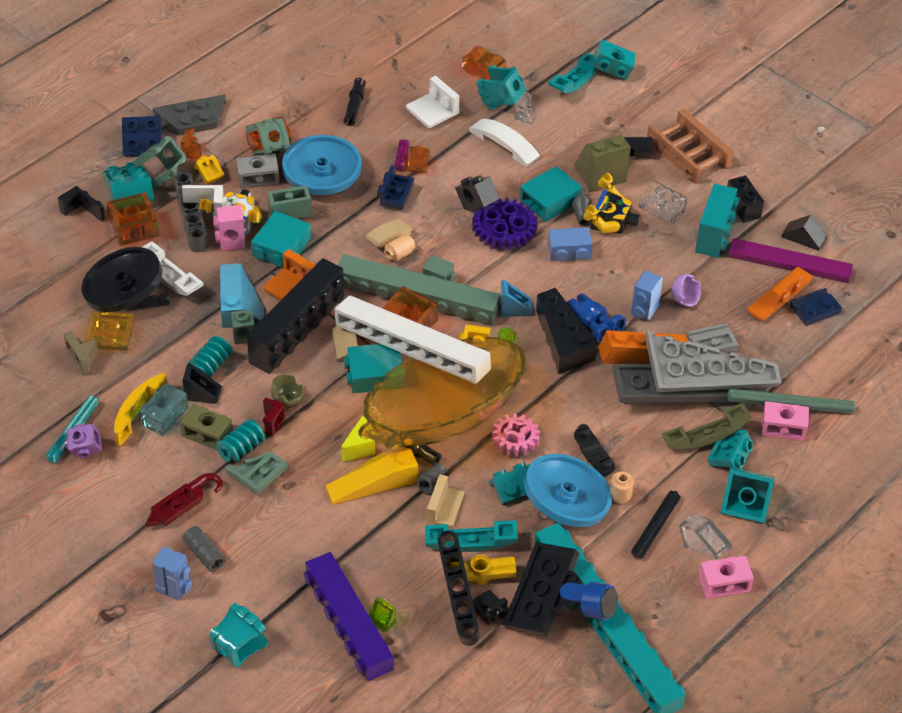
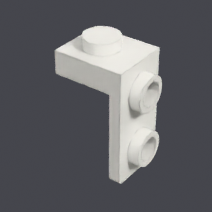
(195, 193)

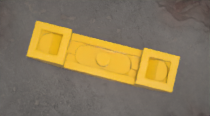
(133, 404)

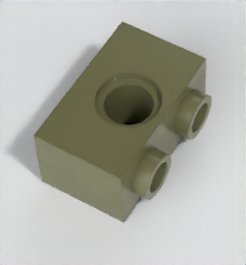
(205, 426)

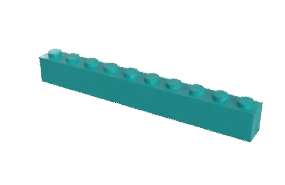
(623, 639)

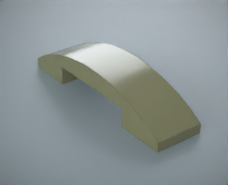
(709, 433)

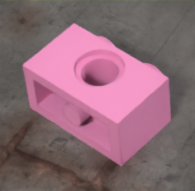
(230, 228)
(785, 421)
(726, 577)

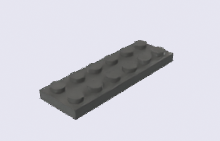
(637, 385)

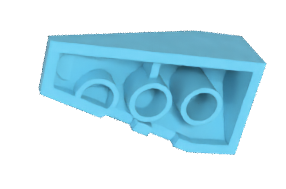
(237, 294)

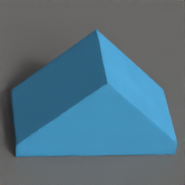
(514, 301)

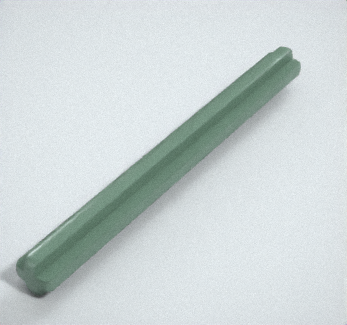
(813, 403)

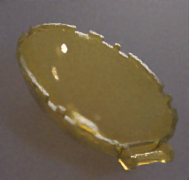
(432, 406)

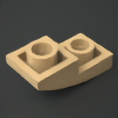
(387, 232)

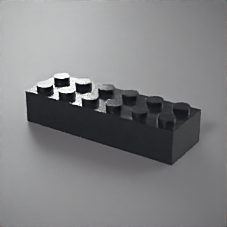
(295, 316)

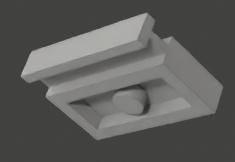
(715, 336)

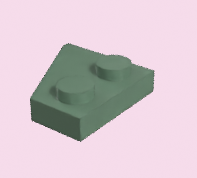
(258, 471)

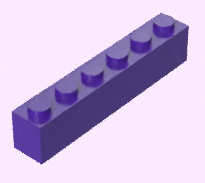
(349, 616)

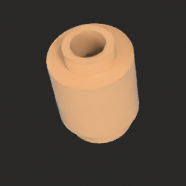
(399, 248)
(621, 487)

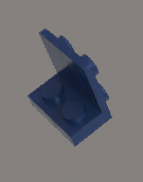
(140, 134)

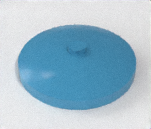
(322, 163)
(567, 490)

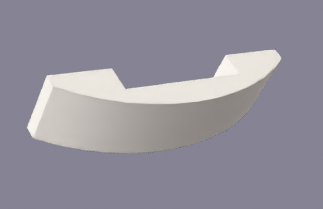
(508, 138)
(173, 276)

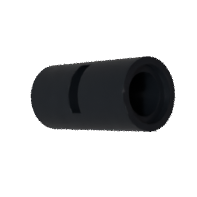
(640, 146)

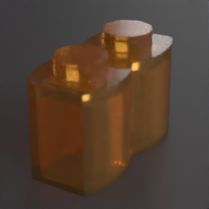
(479, 60)

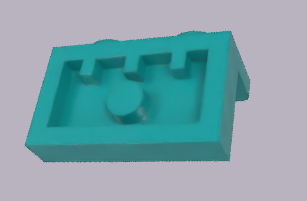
(731, 450)

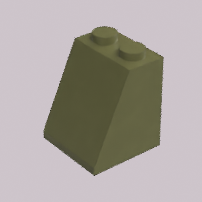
(604, 157)

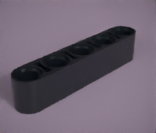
(462, 597)

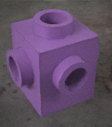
(83, 440)

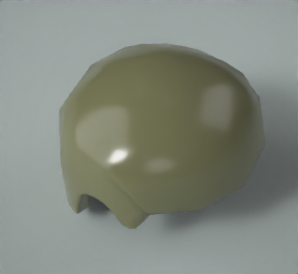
(287, 390)

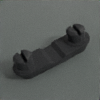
(593, 451)

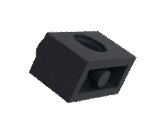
(476, 192)
(750, 201)

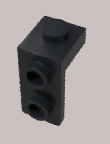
(77, 197)

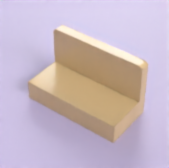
(444, 503)

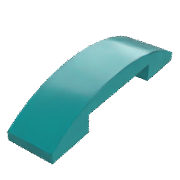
(576, 77)
(475, 539)

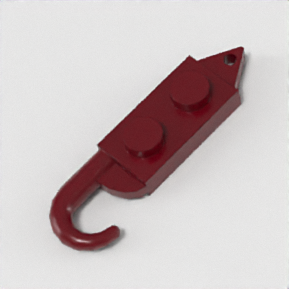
(181, 500)

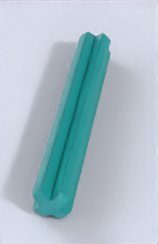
(80, 417)

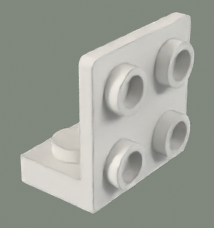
(437, 105)

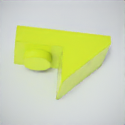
(355, 446)

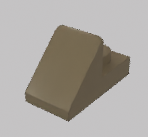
(82, 353)

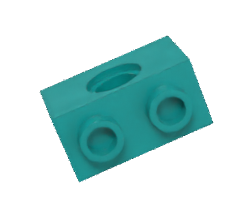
(613, 59)

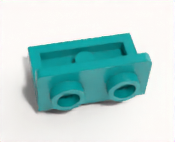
(510, 484)

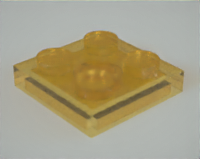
(110, 330)

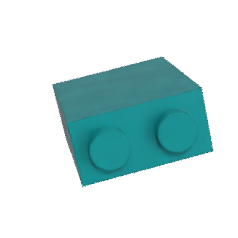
(550, 193)
(278, 235)
(368, 365)

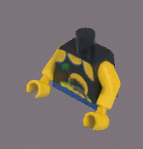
(611, 211)

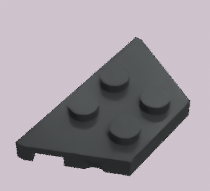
(195, 114)

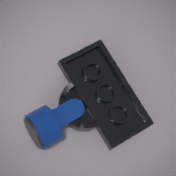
(554, 589)

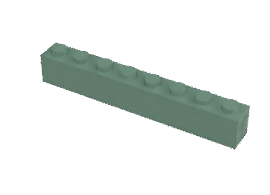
(451, 297)

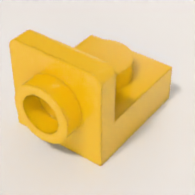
(208, 169)
(476, 332)

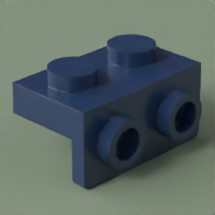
(395, 189)

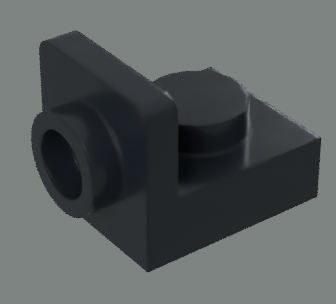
(490, 607)

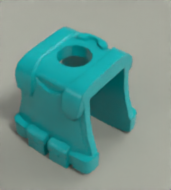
(503, 89)
(238, 635)

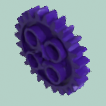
(505, 224)

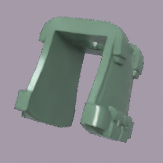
(264, 128)
(169, 162)

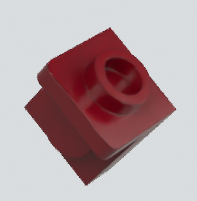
(274, 415)

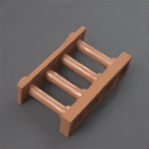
(695, 132)

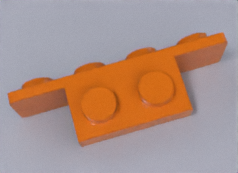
(780, 294)

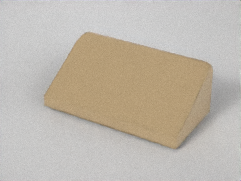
(342, 340)

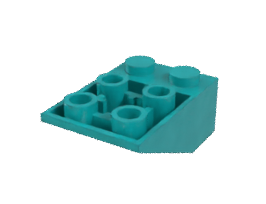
(127, 181)

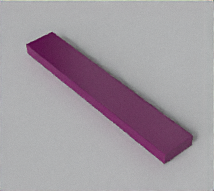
(790, 260)

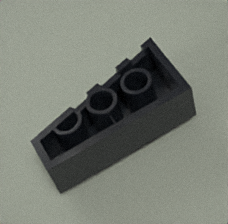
(565, 334)

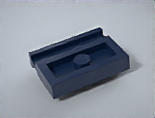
(815, 307)

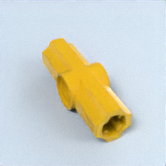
(482, 569)

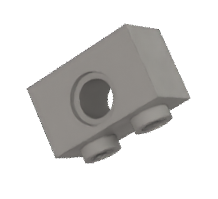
(257, 171)

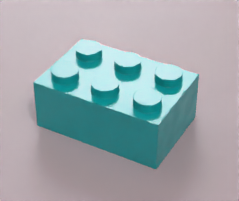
(716, 220)

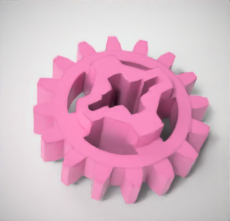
(515, 434)

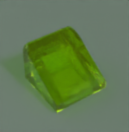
(383, 614)

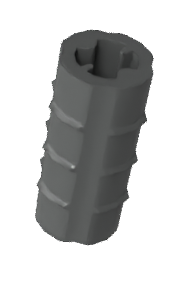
(204, 548)

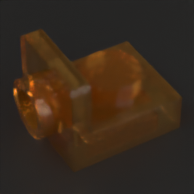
(189, 145)
(418, 159)

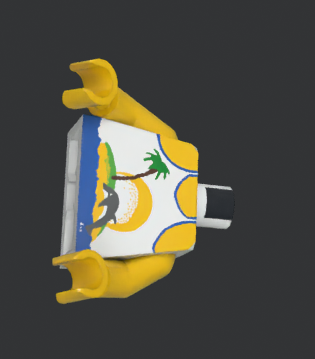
(250, 211)

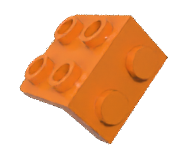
(293, 270)

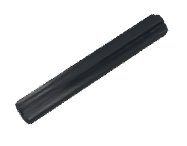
(655, 524)

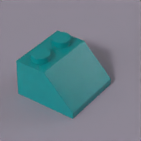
(747, 494)

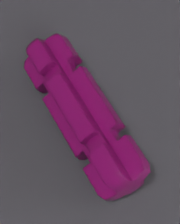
(401, 155)

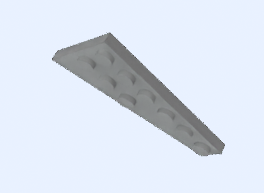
(702, 367)

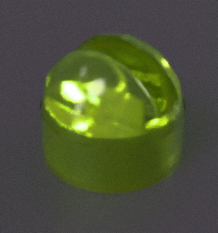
(506, 333)

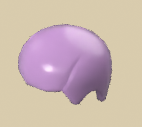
(686, 290)

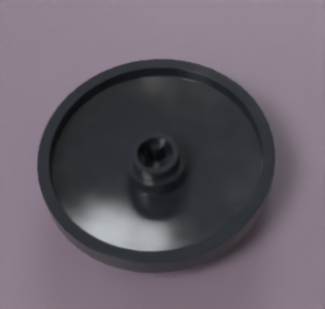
(121, 279)

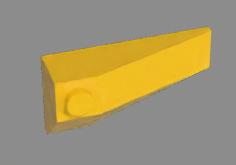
(376, 475)

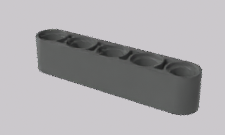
(190, 214)

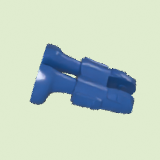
(595, 316)

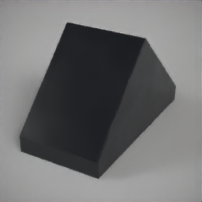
(805, 232)
(200, 386)

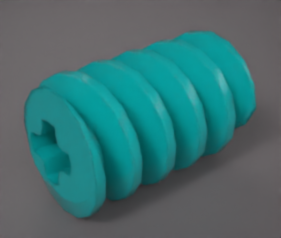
(212, 355)
(240, 441)

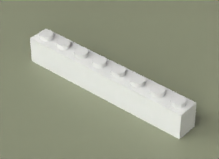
(413, 339)

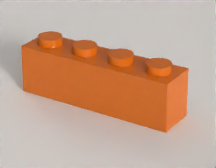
(628, 347)

